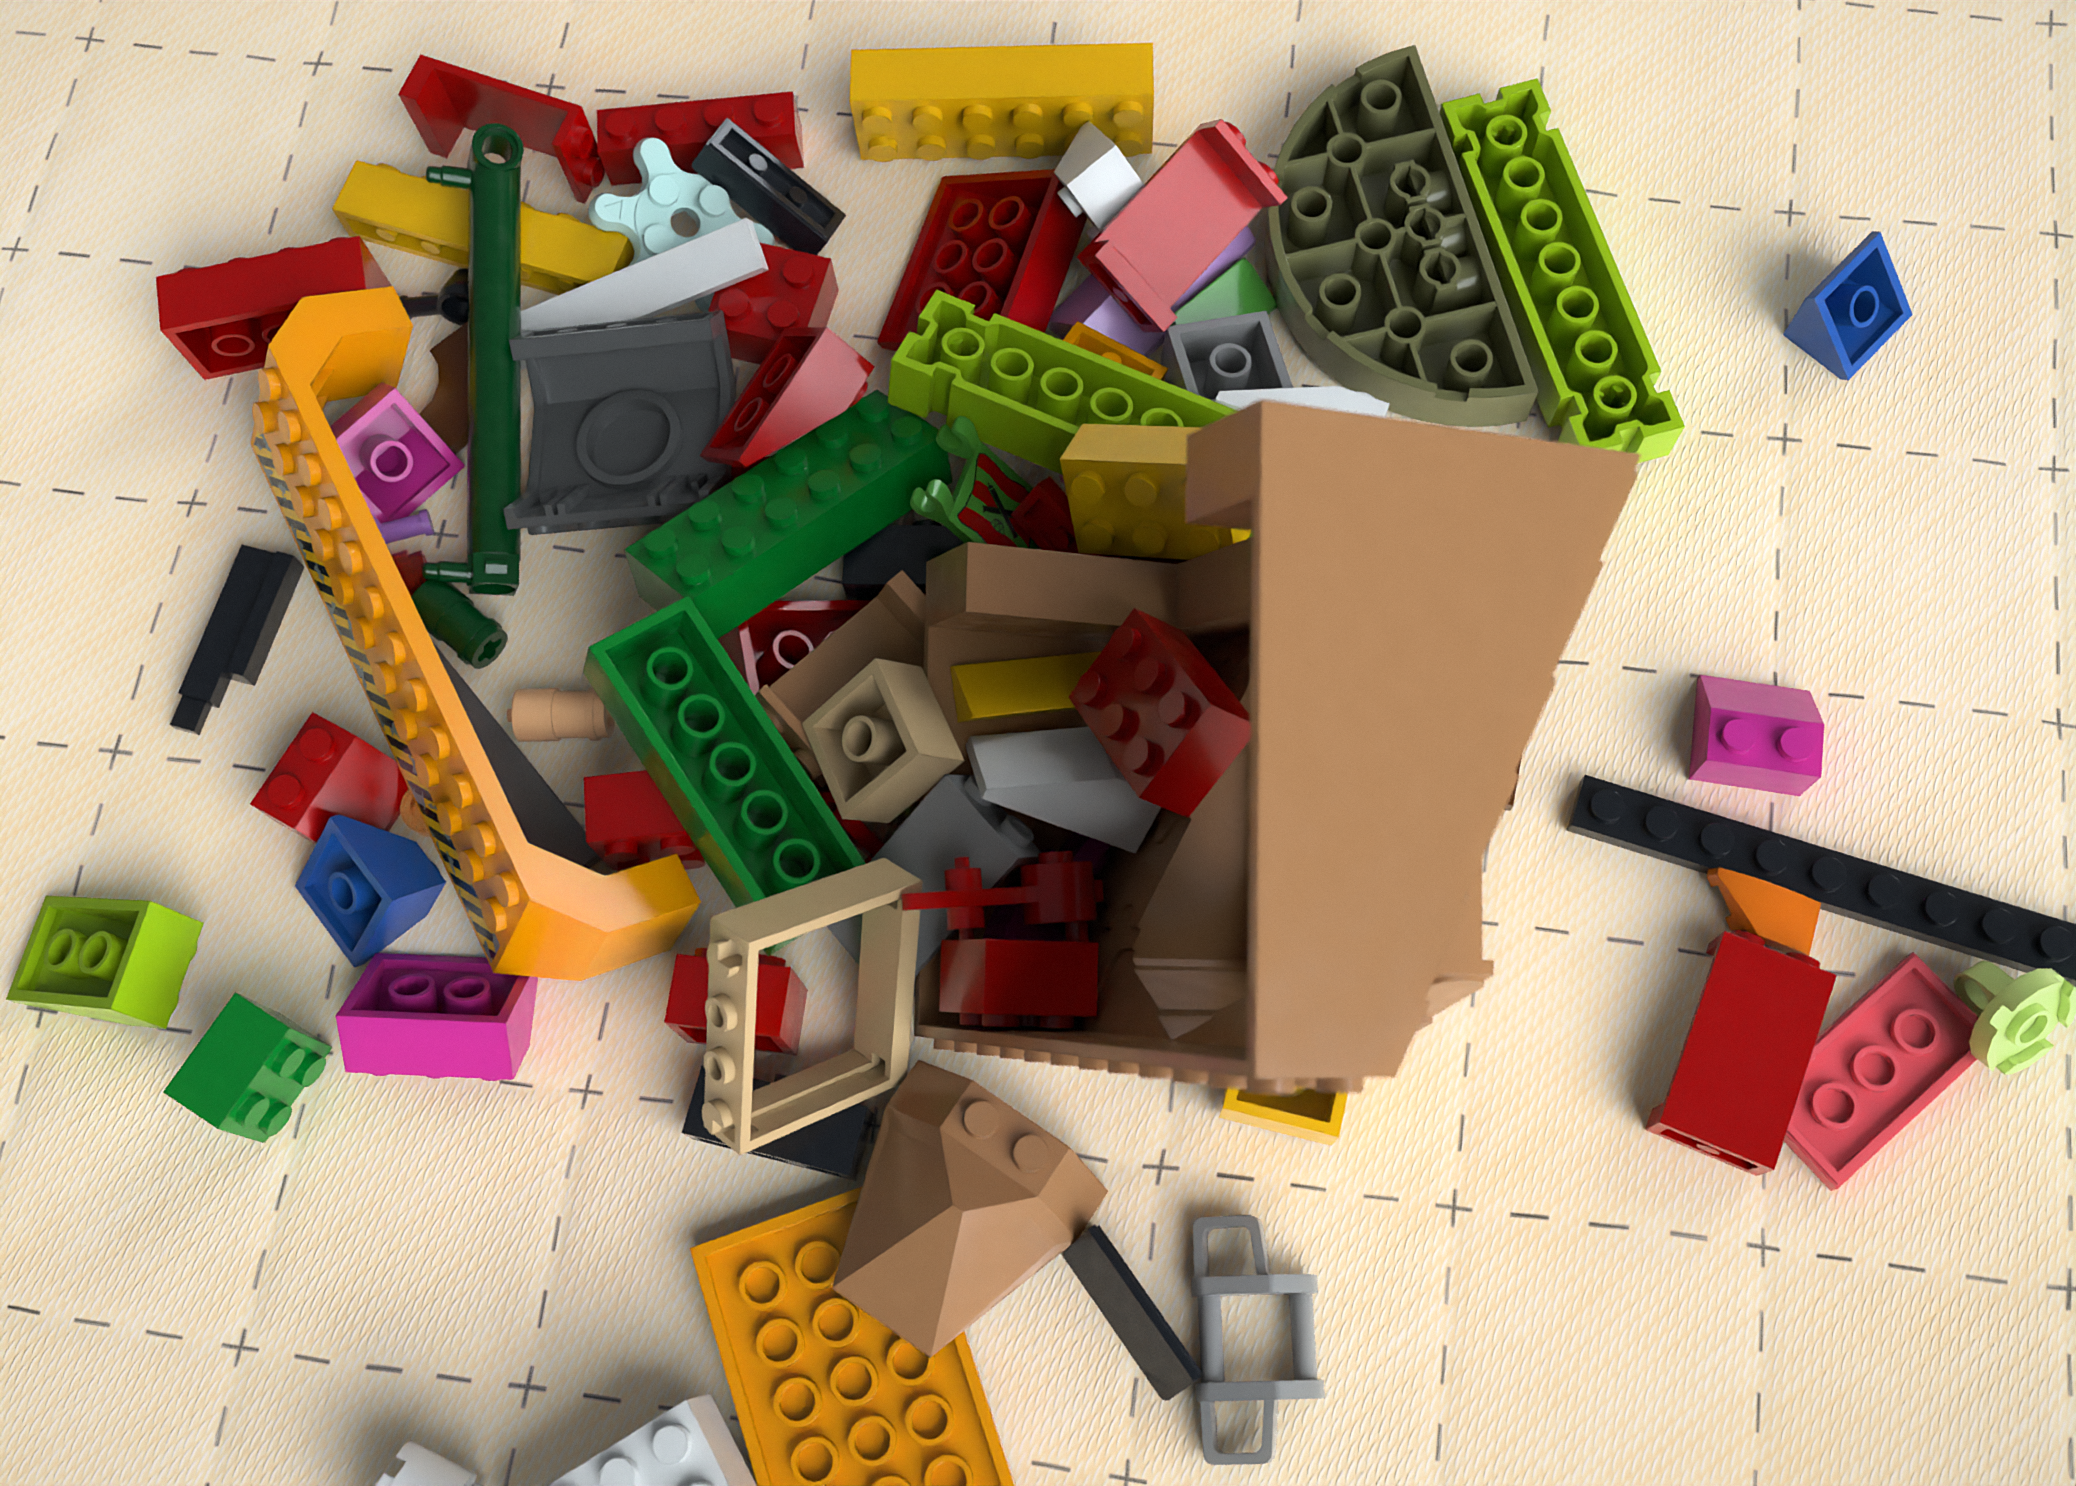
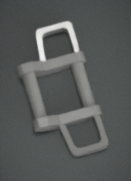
(1213, 1384)

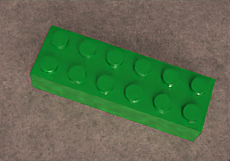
(790, 514)
(717, 757)

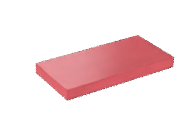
(1879, 1069)

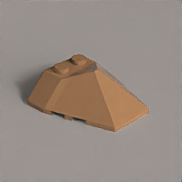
(957, 1208)

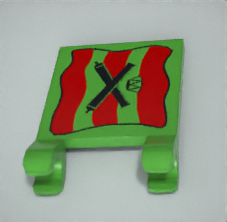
(983, 496)

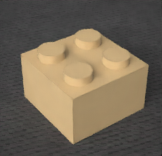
(882, 741)

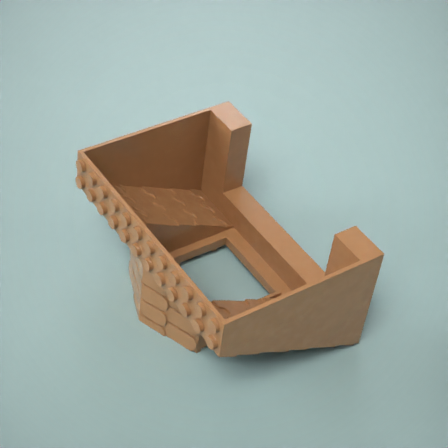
(1392, 669)

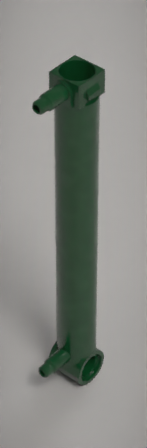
(492, 373)

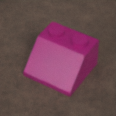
(393, 453)
(1756, 736)

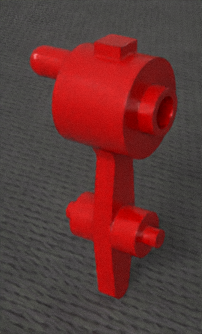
(1049, 891)

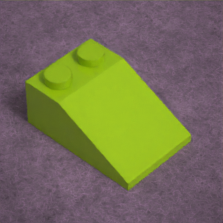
(106, 960)

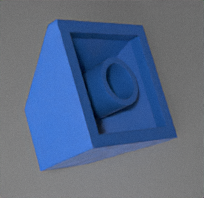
(367, 886)

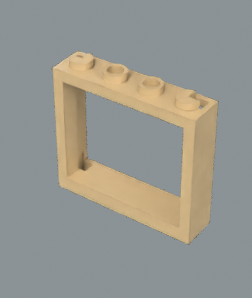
(883, 1006)

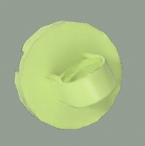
(2014, 1013)

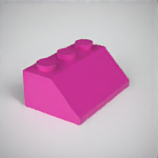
(436, 1018)

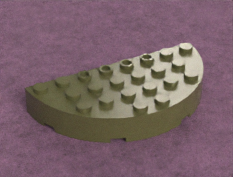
(1387, 258)

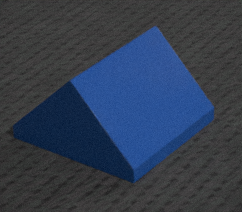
(1852, 310)

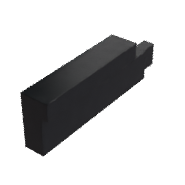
(237, 632)

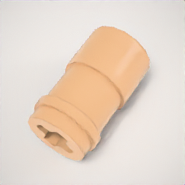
(559, 714)

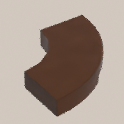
(449, 407)

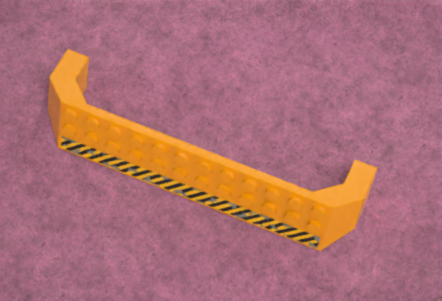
(523, 902)

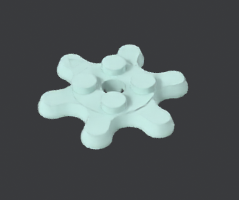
(664, 193)

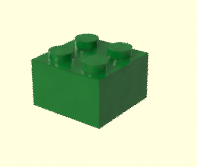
(248, 1070)

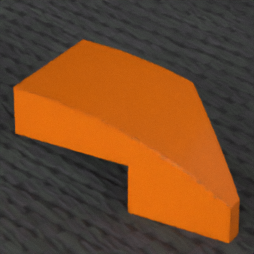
(1767, 910)

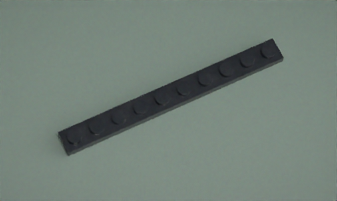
(1836, 880)

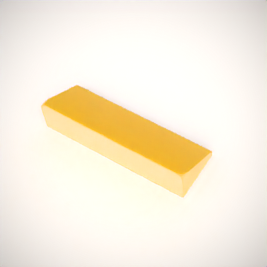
(1017, 686)

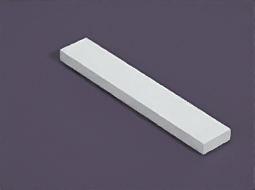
(656, 282)

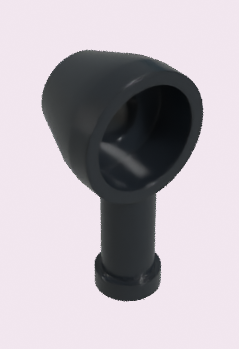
(450, 302)

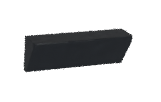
(768, 189)
(1131, 1313)

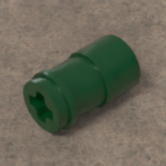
(459, 624)

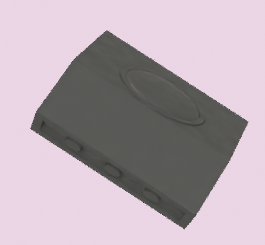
(623, 421)

